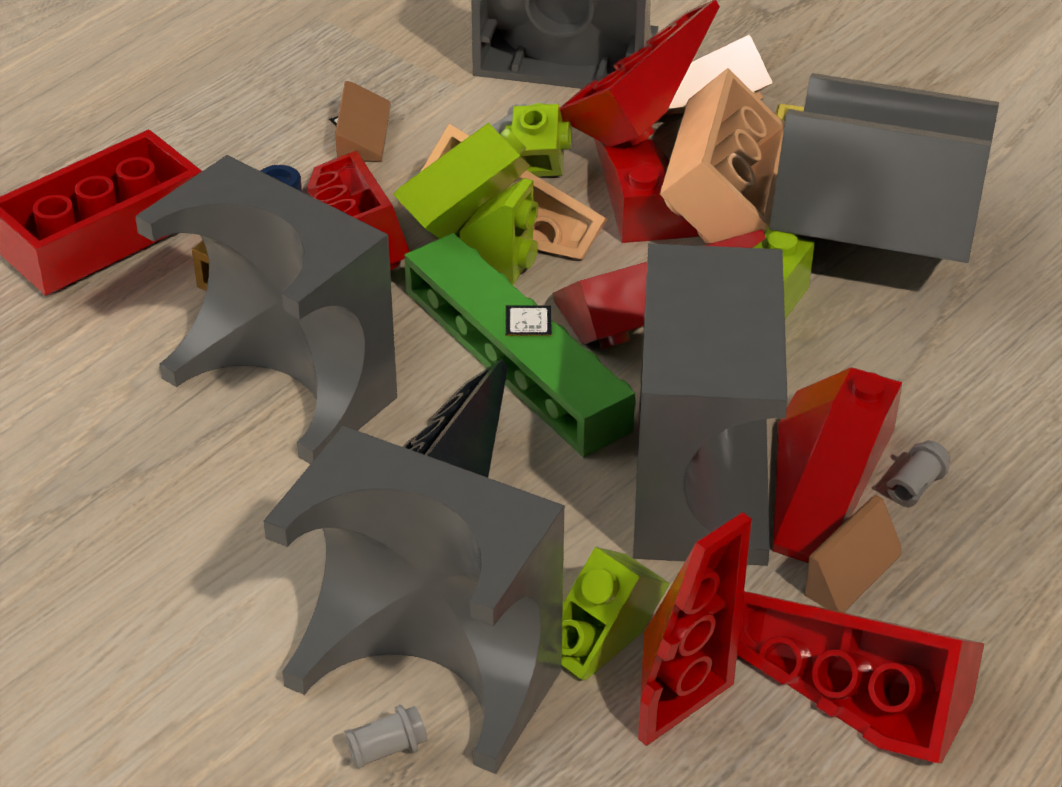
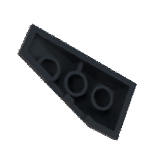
(466, 423)

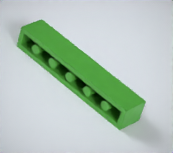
(545, 371)

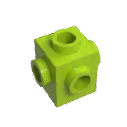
(543, 135)

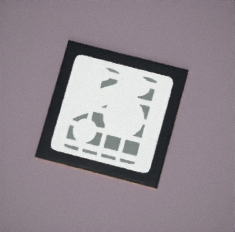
(528, 320)

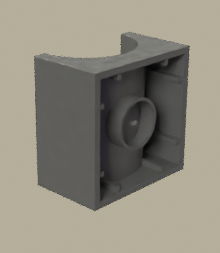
(884, 167)
(706, 395)

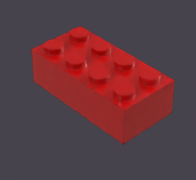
(88, 210)

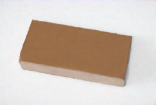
(362, 123)
(853, 557)

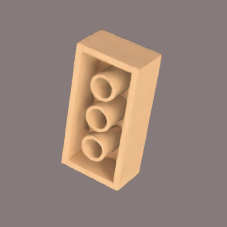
(724, 161)

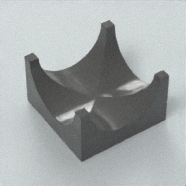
(556, 39)
(285, 293)
(431, 571)

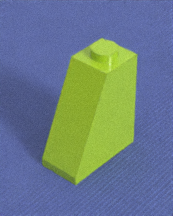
(463, 179)

